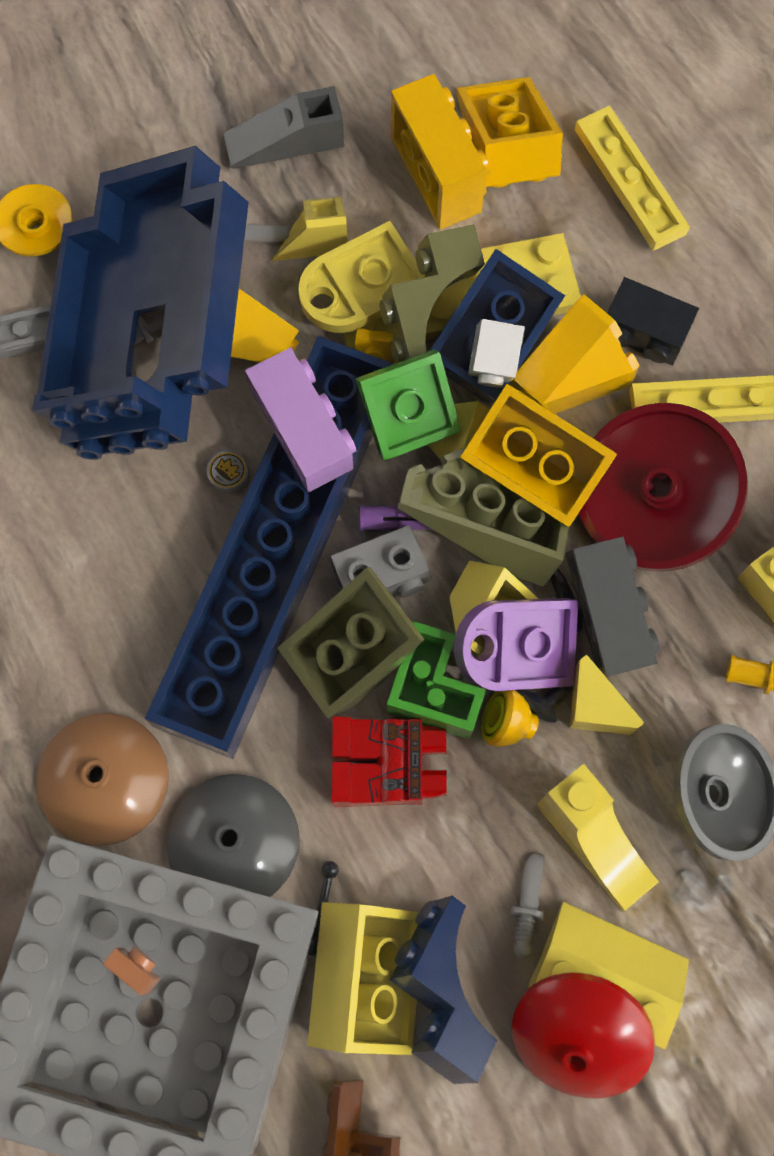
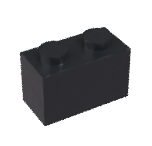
(651, 320)

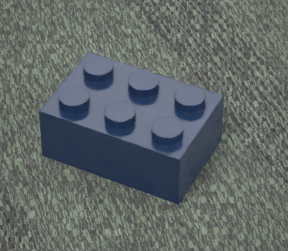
(500, 294)

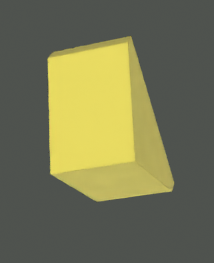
(598, 704)

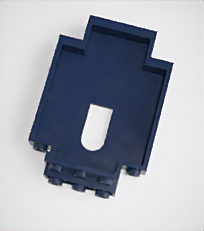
(156, 242)

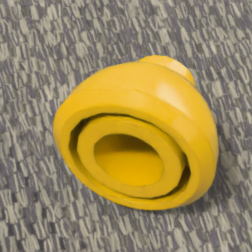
(507, 719)

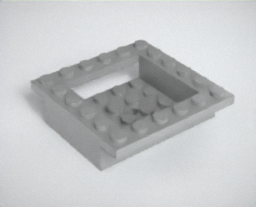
(69, 1023)

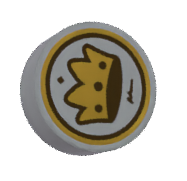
(228, 472)

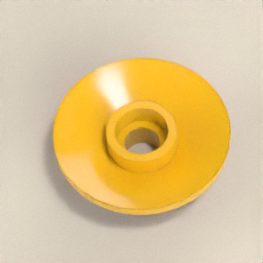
(32, 206)

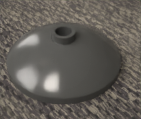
(726, 792)
(264, 827)

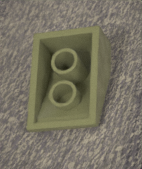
(351, 644)

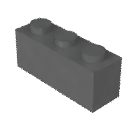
(612, 606)

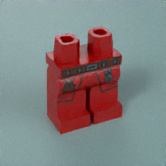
(398, 770)

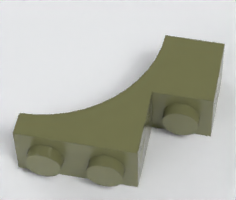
(406, 306)

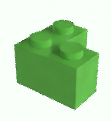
(428, 695)

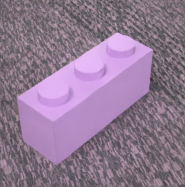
(301, 418)

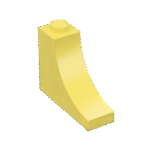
(586, 821)

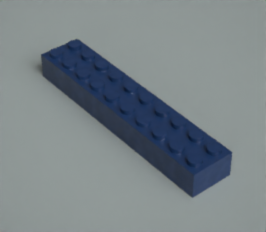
(261, 575)

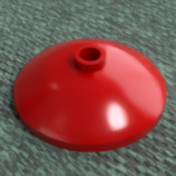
(586, 1019)

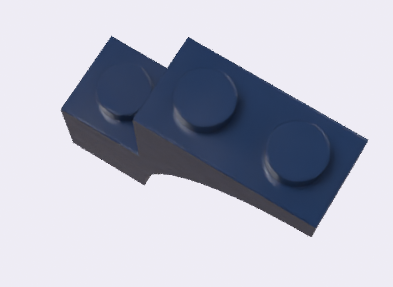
(426, 969)

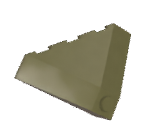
(485, 518)

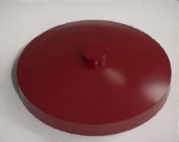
(670, 488)

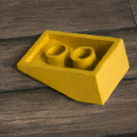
(512, 130)

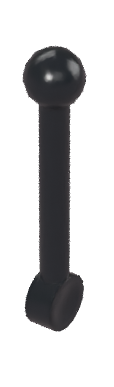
(329, 871)

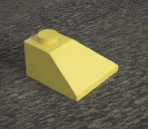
(481, 584)

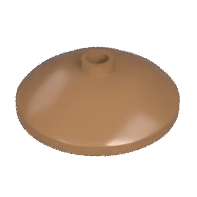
(124, 798)

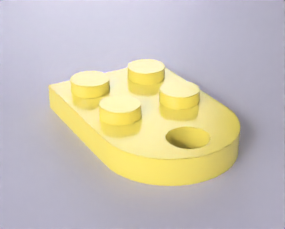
(356, 279)

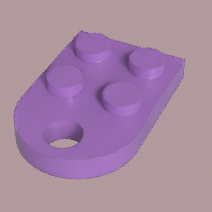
(525, 644)

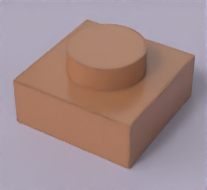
(133, 968)

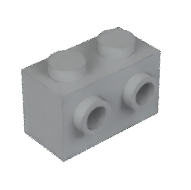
(392, 557)

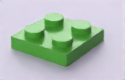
(409, 404)

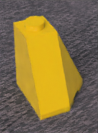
(260, 331)
(577, 360)

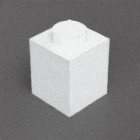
(495, 352)

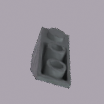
(289, 129)

